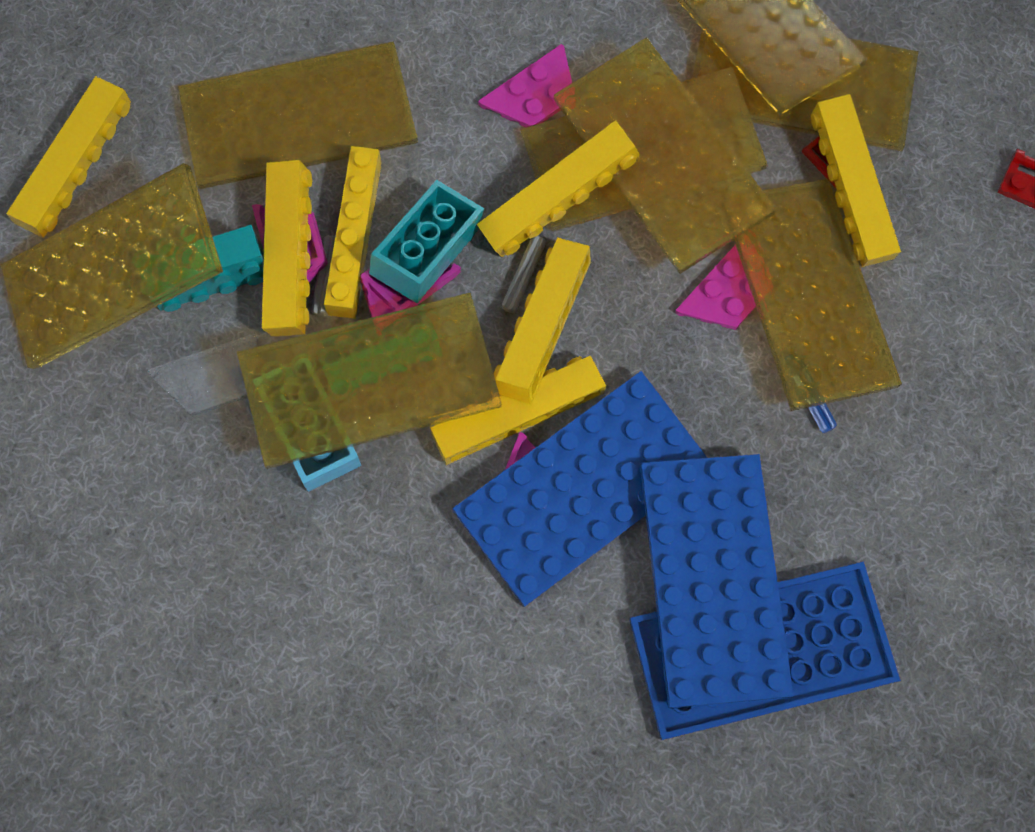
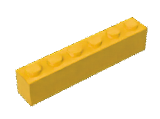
(69, 157)
(855, 180)
(559, 189)
(353, 232)
(286, 248)
(543, 320)
(555, 394)

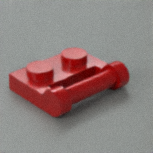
(1017, 183)

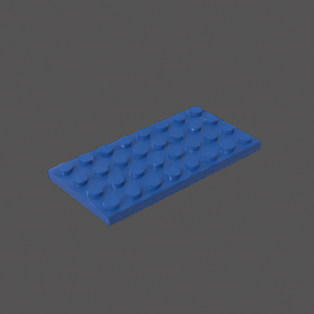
(574, 489)
(715, 581)
(831, 643)

